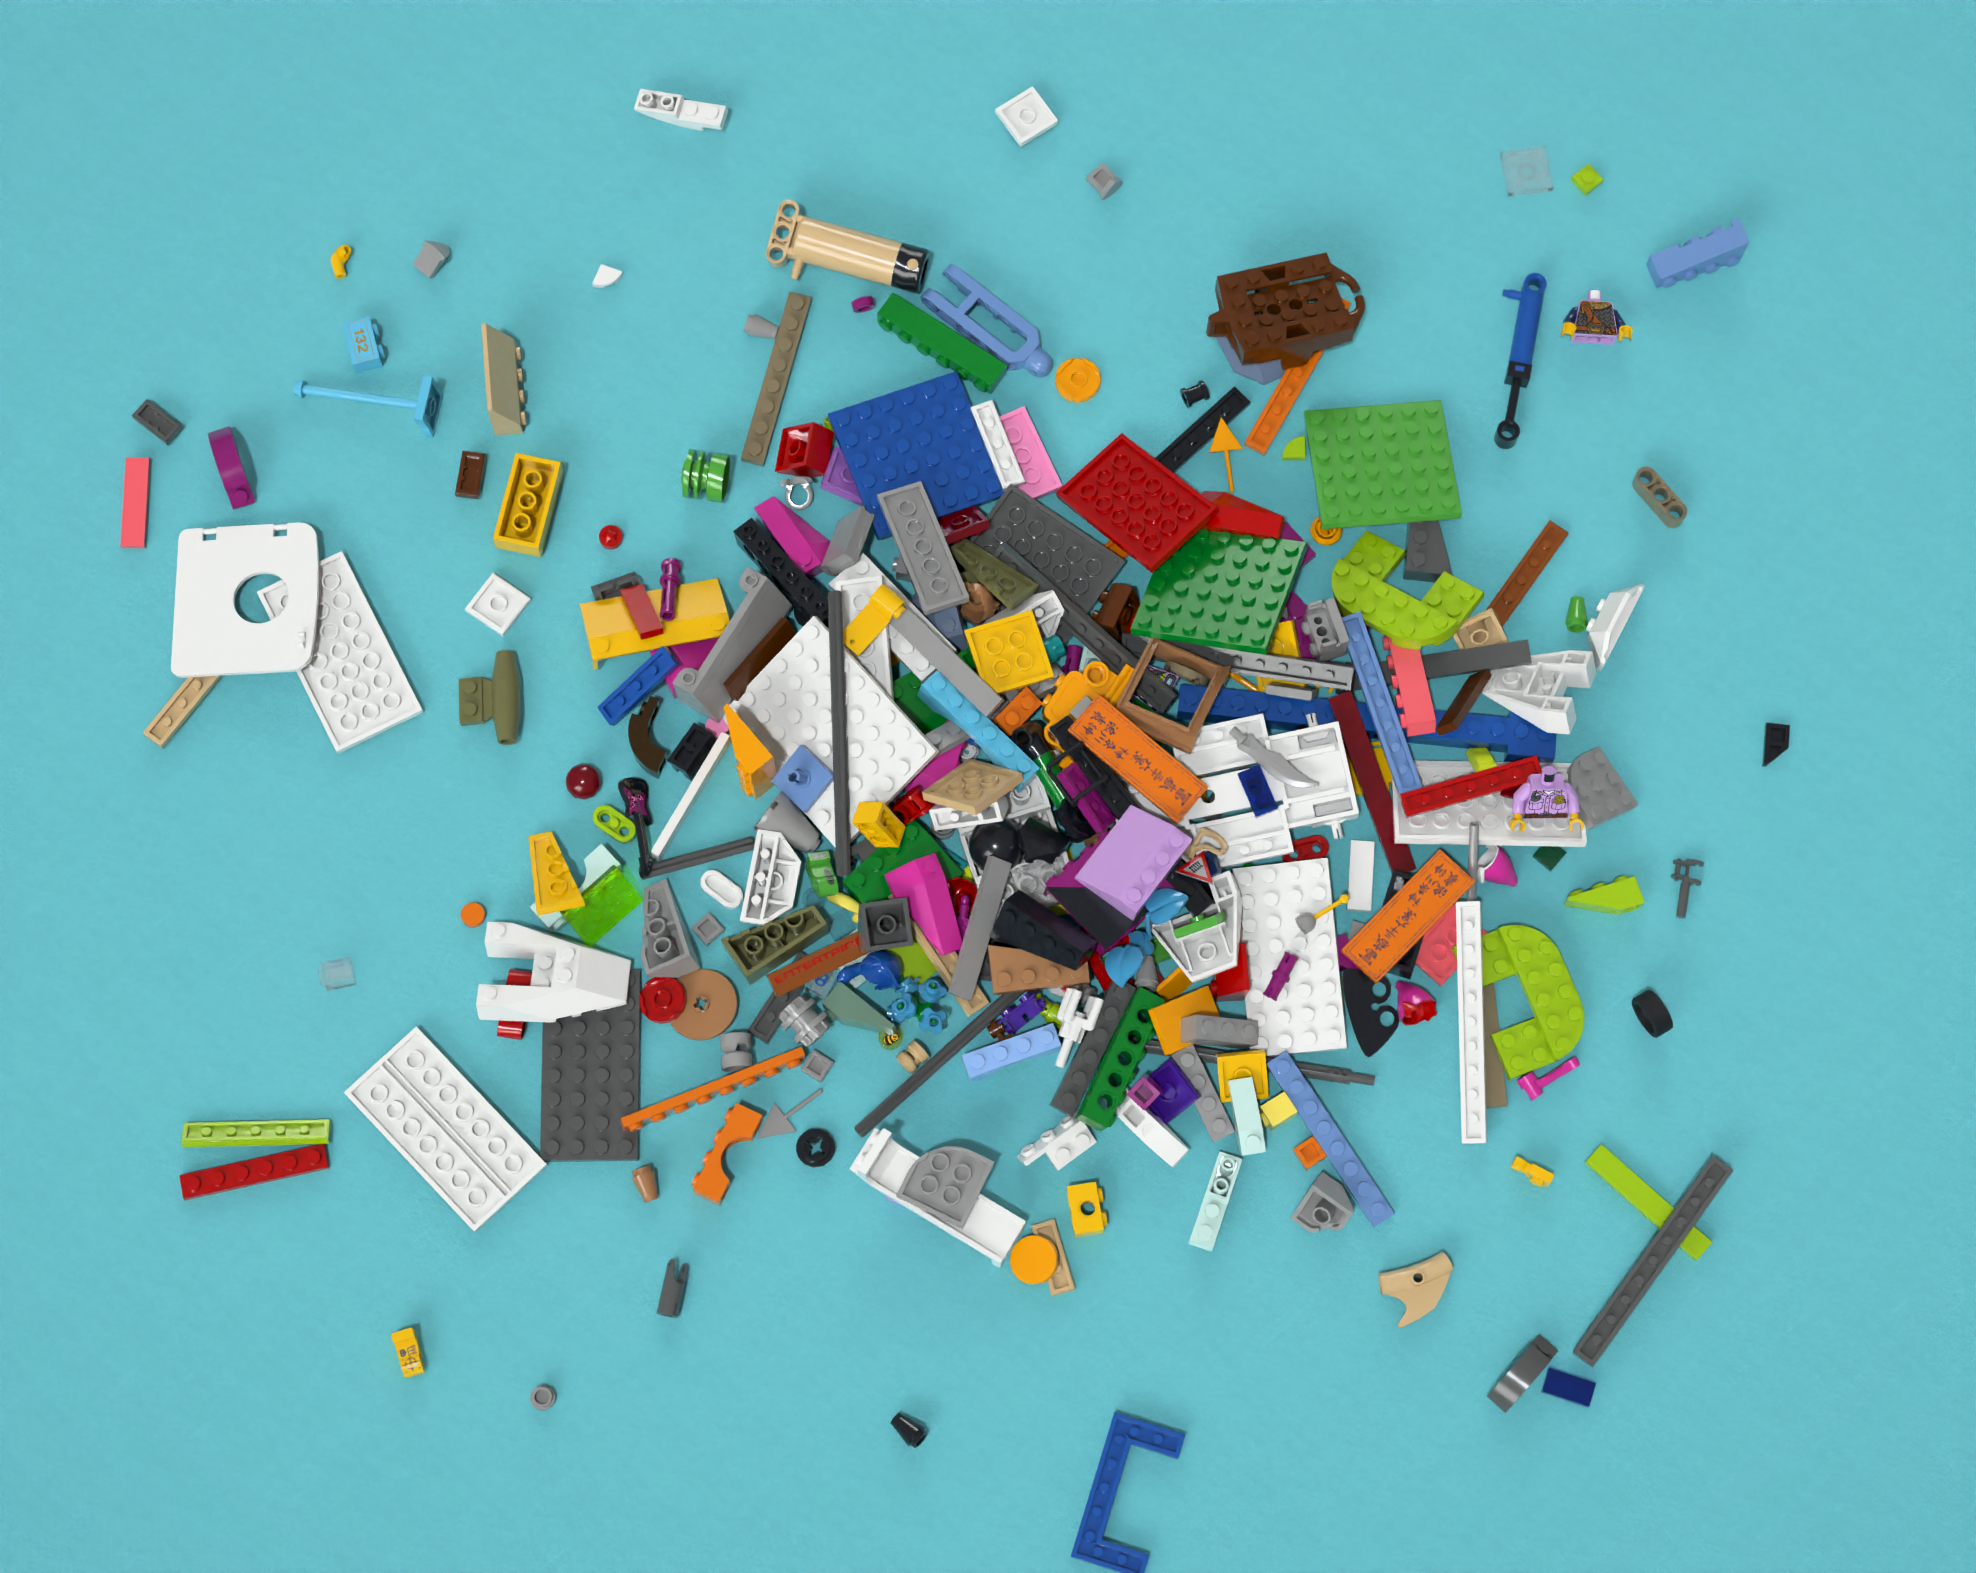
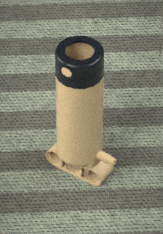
(846, 251)

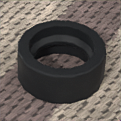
(1652, 1013)

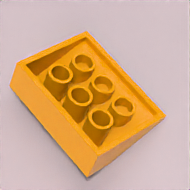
(753, 760)

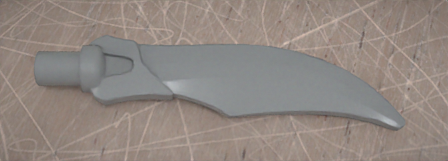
(1272, 762)

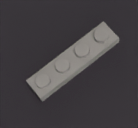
(1209, 1104)

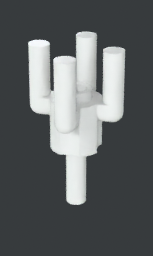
(1075, 1022)

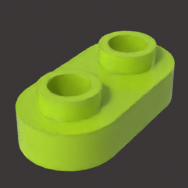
(615, 824)

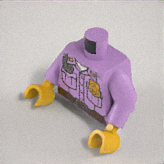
(1545, 797)

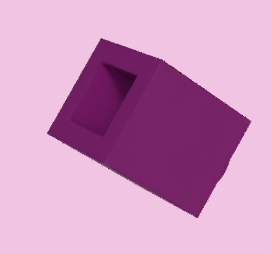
(1145, 1092)

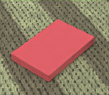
(1435, 952)

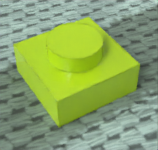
(1587, 179)

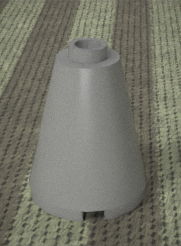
(787, 818)

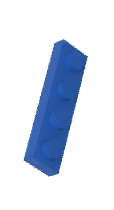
(638, 685)

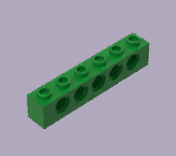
(1090, 1109)

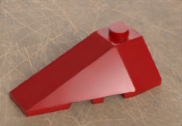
(1242, 517)

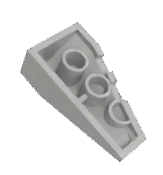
(666, 942)

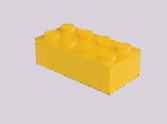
(528, 505)

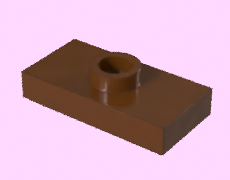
(470, 475)

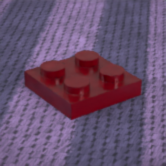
(963, 524)

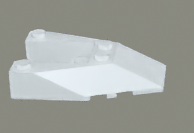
(564, 979)

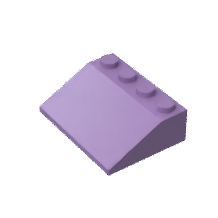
(1133, 860)

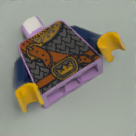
(1595, 322)

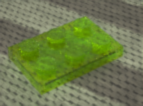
(605, 905)

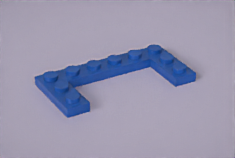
(1121, 1434)

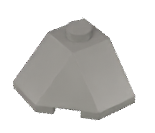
(1324, 1206)

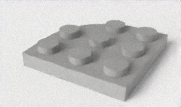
(1599, 789)
(946, 1183)

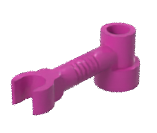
(1533, 1085)

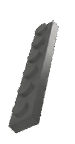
(1091, 1049)

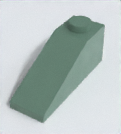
(853, 1011)

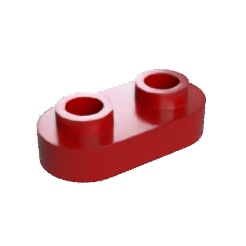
(1304, 850)

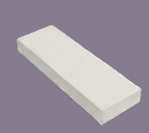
(1360, 876)

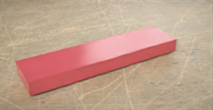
(135, 503)

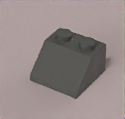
(884, 925)

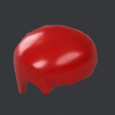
(959, 887)

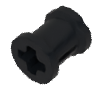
(1194, 394)

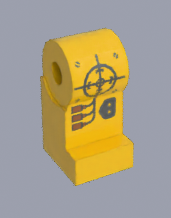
(408, 1352)

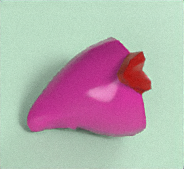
(1414, 1004)

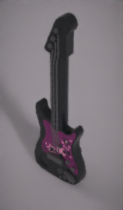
(635, 795)

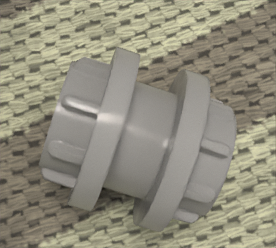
(804, 1021)

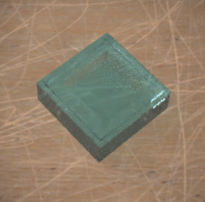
(839, 925)

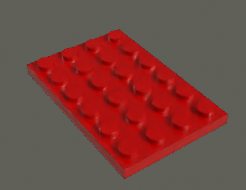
(1137, 502)

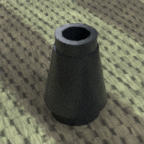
(909, 1430)

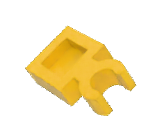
(1537, 1175)

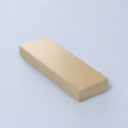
(1062, 1279)

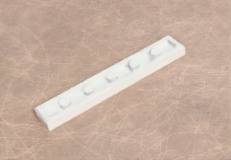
(691, 796)

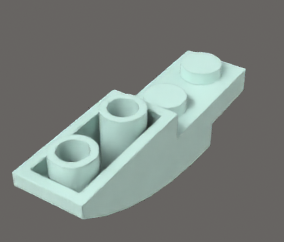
(1215, 1201)

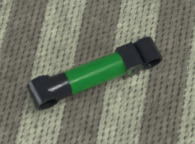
(1038, 751)

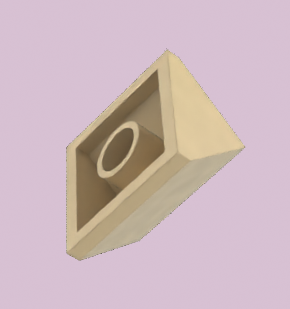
(1481, 631)

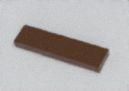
(759, 658)
(1463, 702)

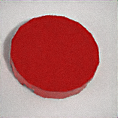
(662, 999)

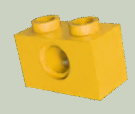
(1083, 1224)

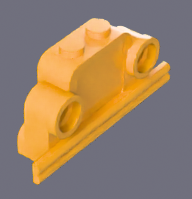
(1073, 688)

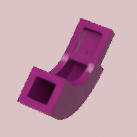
(230, 467)

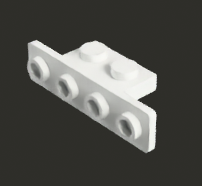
(1060, 1144)

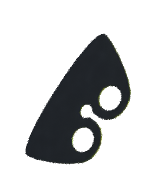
(1366, 1023)

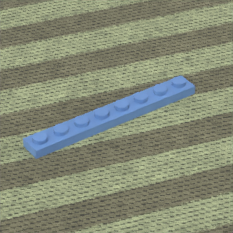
(1380, 705)
(1330, 1139)

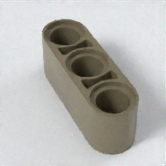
(1660, 508)

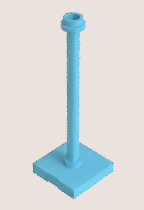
(426, 407)

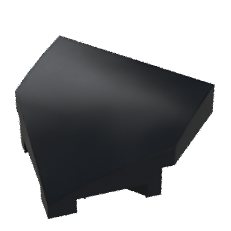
(1041, 842)

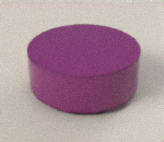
(863, 304)

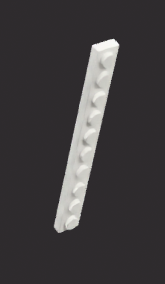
(1471, 1022)

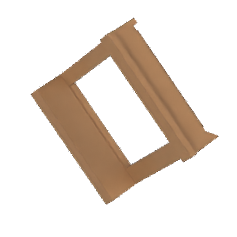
(1159, 727)

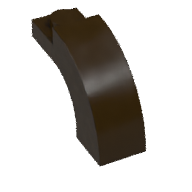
(645, 752)

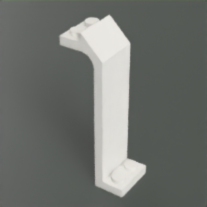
(989, 1226)

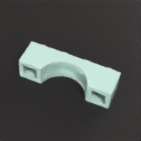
(596, 864)

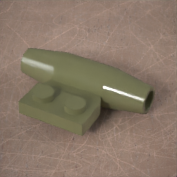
(495, 699)

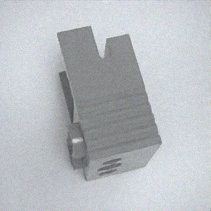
(1327, 621)

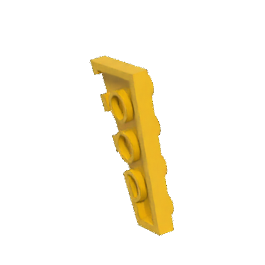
(552, 879)

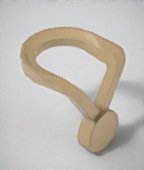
(1190, 853)

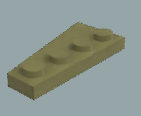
(998, 577)

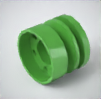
(705, 475)

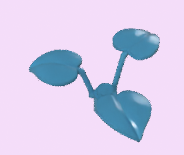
(1125, 962)

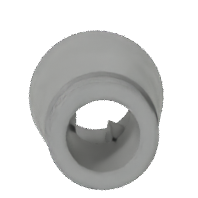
(760, 327)
(1146, 975)

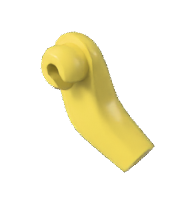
(847, 903)

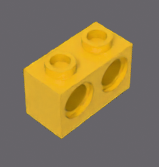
(878, 824)

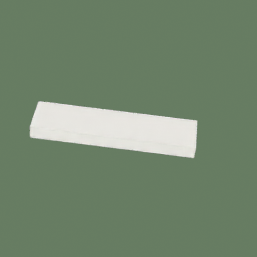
(997, 445)

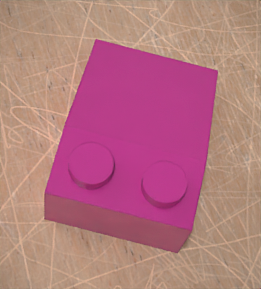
(688, 656)

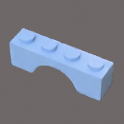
(1023, 1047)

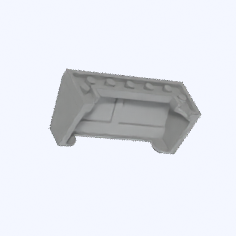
(752, 621)

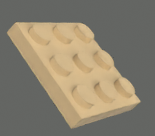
(972, 786)

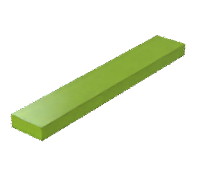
(256, 1133)
(1642, 1197)

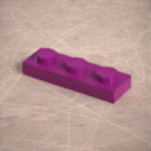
(1091, 804)

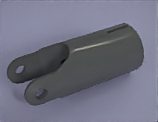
(672, 1291)

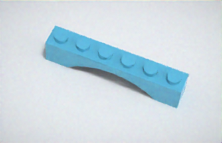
(949, 702)

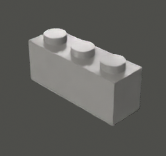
(1219, 1031)

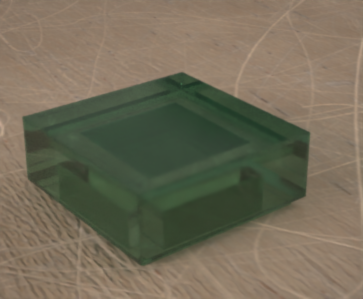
(1549, 856)

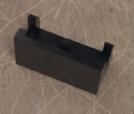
(692, 751)

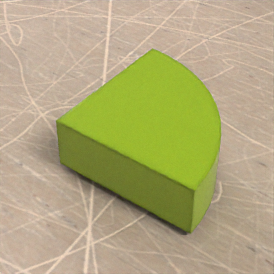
(1295, 449)

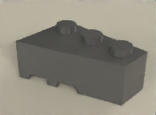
(1425, 552)

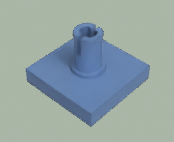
(803, 778)

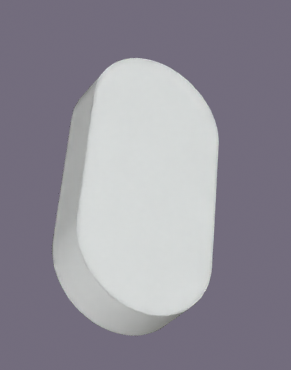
(721, 889)

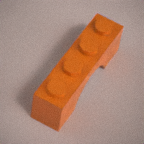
(740, 1126)

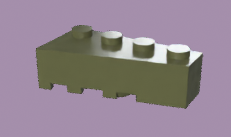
(769, 946)

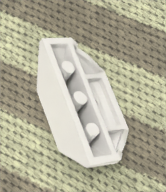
(1045, 608)
(1610, 622)
(771, 879)

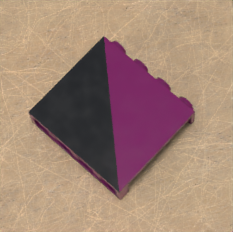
(1088, 909)

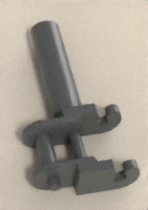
(1685, 885)

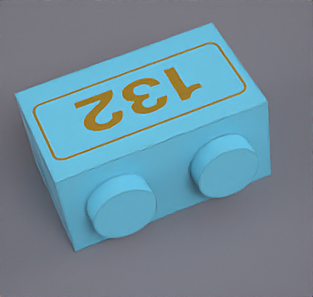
(362, 344)

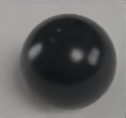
(995, 840)

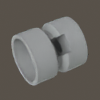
(735, 1051)

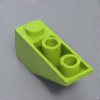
(1613, 898)

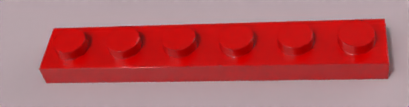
(1469, 787)
(254, 1172)

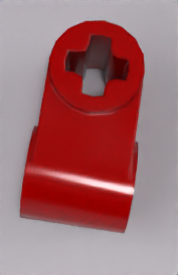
(911, 805)

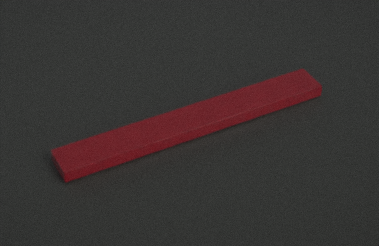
(1370, 780)

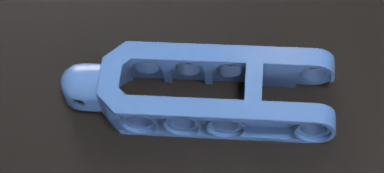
(1029, 355)

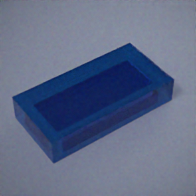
(1568, 1387)

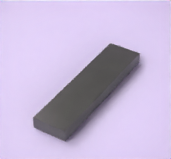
(767, 1020)

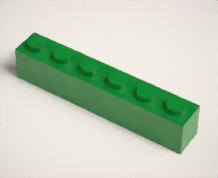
(941, 343)

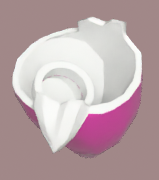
(1496, 867)

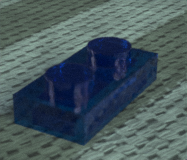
(1257, 791)

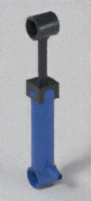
(1521, 352)

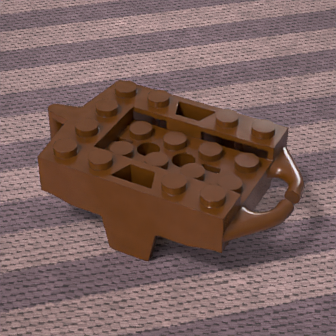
(1289, 333)

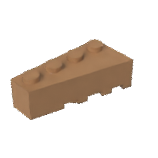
(1022, 971)

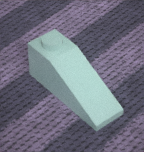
(1246, 1116)

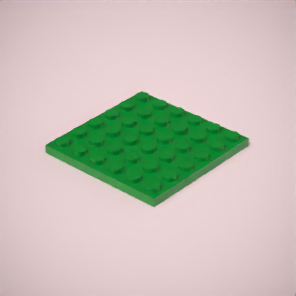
(1221, 591)

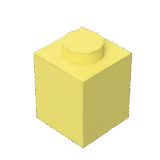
(1277, 1111)

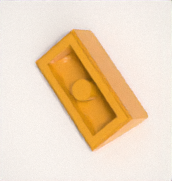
(1173, 985)

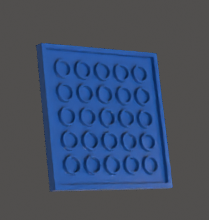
(917, 437)

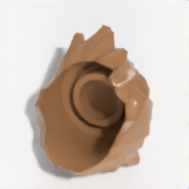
(980, 604)

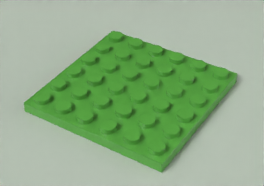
(1382, 464)

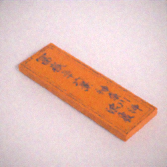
(1137, 759)
(1408, 916)

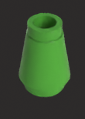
(1576, 616)

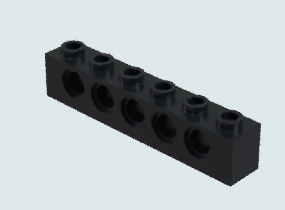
(782, 571)

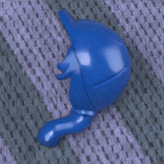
(878, 968)

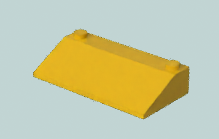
(698, 617)

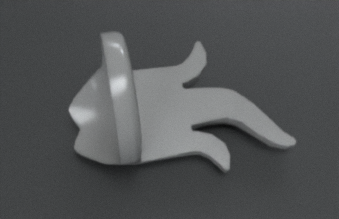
(797, 480)

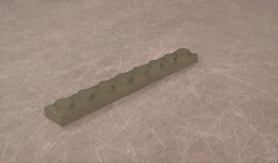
(776, 379)

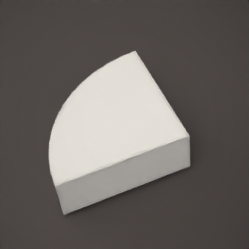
(606, 276)

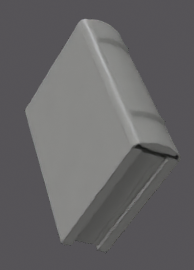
(847, 541)

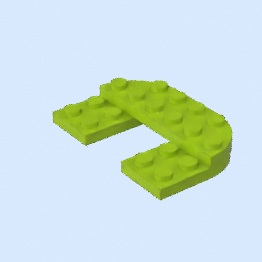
(1410, 623)
(1548, 990)

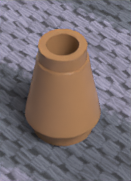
(646, 1183)

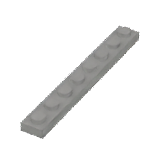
(950, 735)

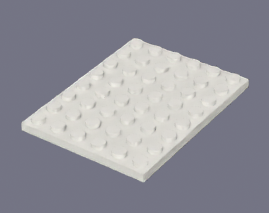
(792, 708)

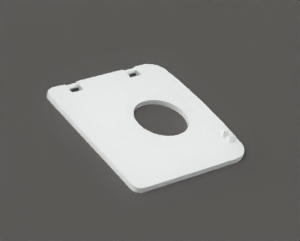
(206, 626)

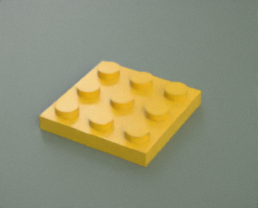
(1009, 652)

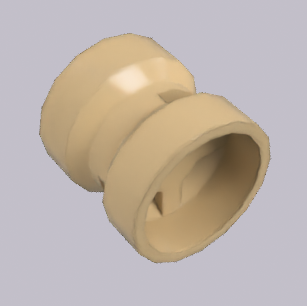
(912, 1057)

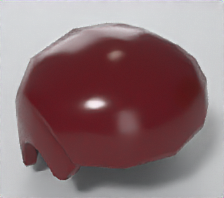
(583, 781)

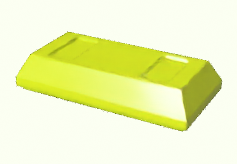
(1480, 759)

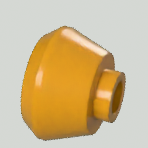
(1324, 536)

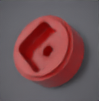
(610, 537)

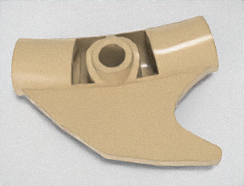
(1417, 1296)

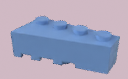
(1698, 255)

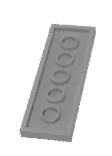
(923, 548)

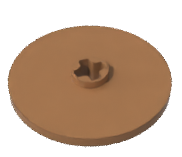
(718, 1012)

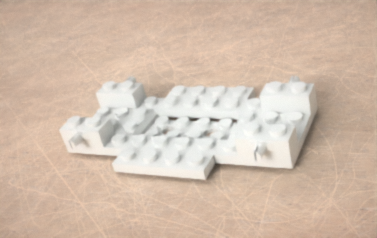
(1312, 751)

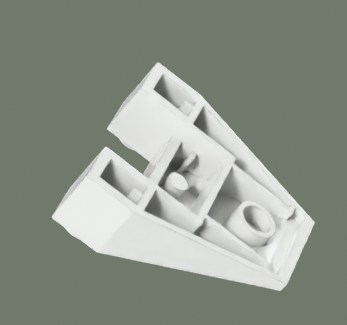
(1539, 688)
(1212, 948)

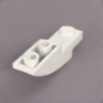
(680, 112)
(1151, 1131)

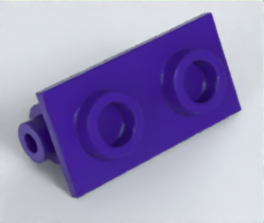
(1014, 1017)

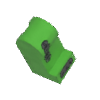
(821, 874)

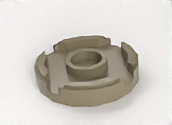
(1186, 674)

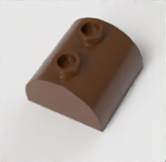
(1117, 609)

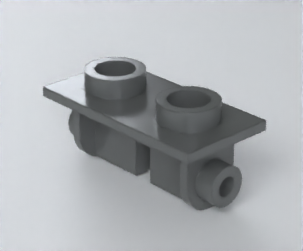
(612, 587)

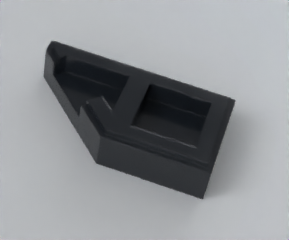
(1775, 741)

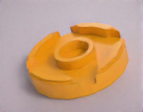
(1077, 380)
(1034, 1259)

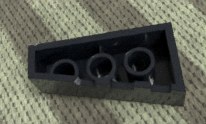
(1042, 932)

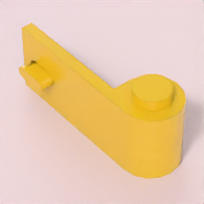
(871, 621)

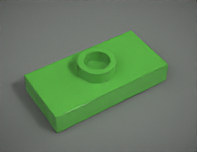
(1199, 923)

